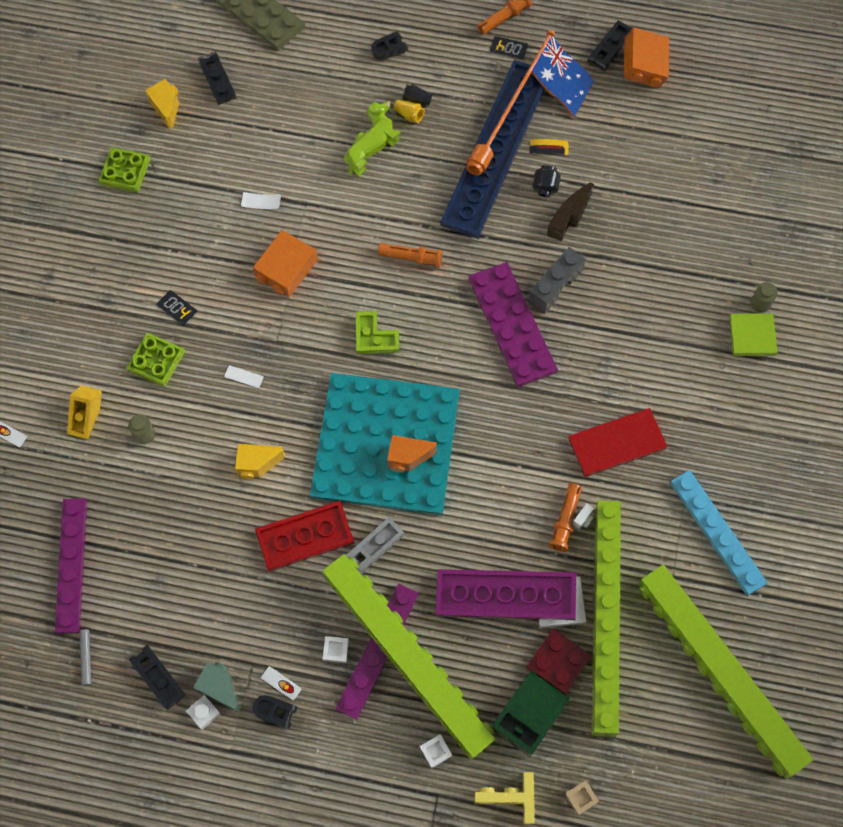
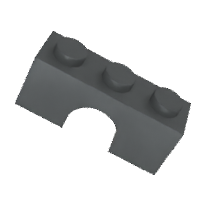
(563, 271)

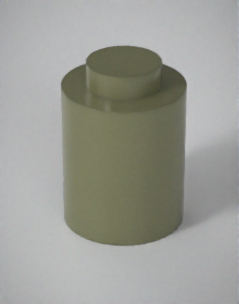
(763, 297)
(141, 429)

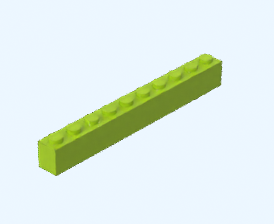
(606, 620)
(408, 657)
(725, 673)

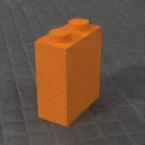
(646, 57)
(285, 263)

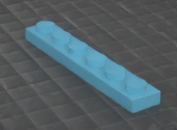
(718, 533)

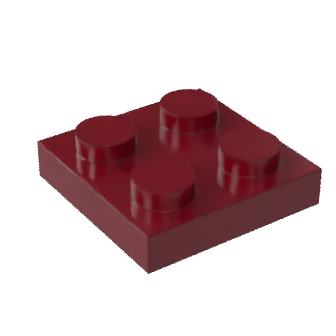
(559, 661)

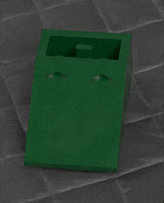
(530, 714)

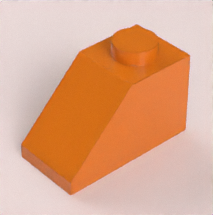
(409, 453)

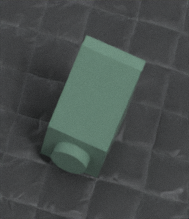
(218, 685)

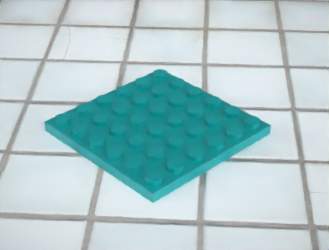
(357, 440)

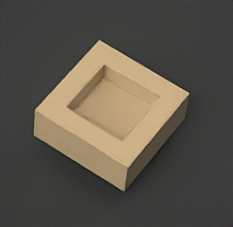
(581, 797)

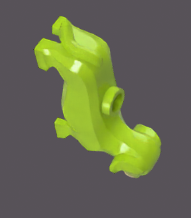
(373, 140)

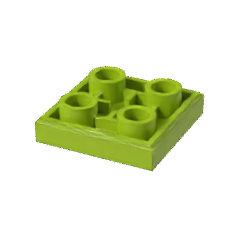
(124, 170)
(753, 334)
(155, 359)

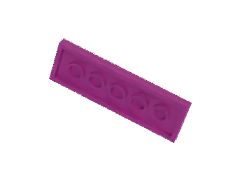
(512, 324)
(506, 594)

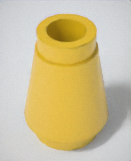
(411, 111)

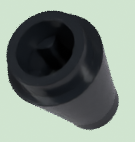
(417, 95)

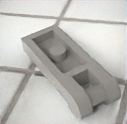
(376, 544)

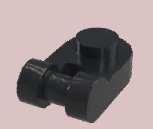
(382, 48)
(266, 708)

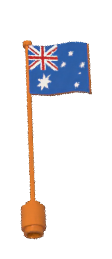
(558, 75)

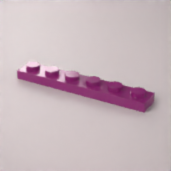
(71, 566)
(373, 659)

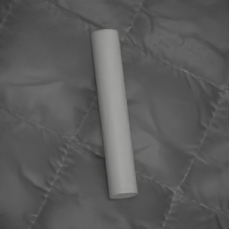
(85, 657)

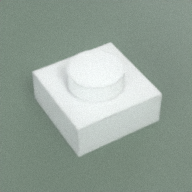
(583, 518)
(335, 649)
(203, 712)
(435, 751)

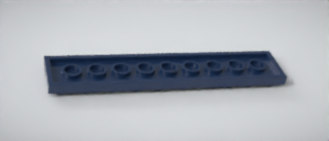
(475, 194)

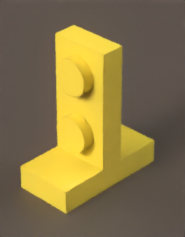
(513, 797)

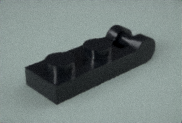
(610, 45)
(217, 78)
(157, 678)

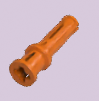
(511, 8)
(420, 255)
(563, 526)

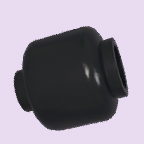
(546, 181)

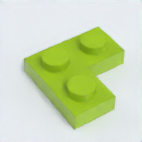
(370, 339)

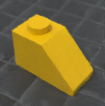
(164, 101)
(83, 411)
(257, 459)

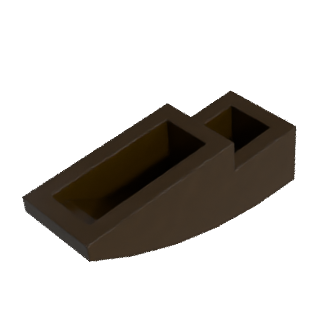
(570, 212)

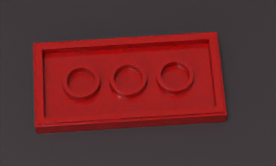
(617, 442)
(304, 536)

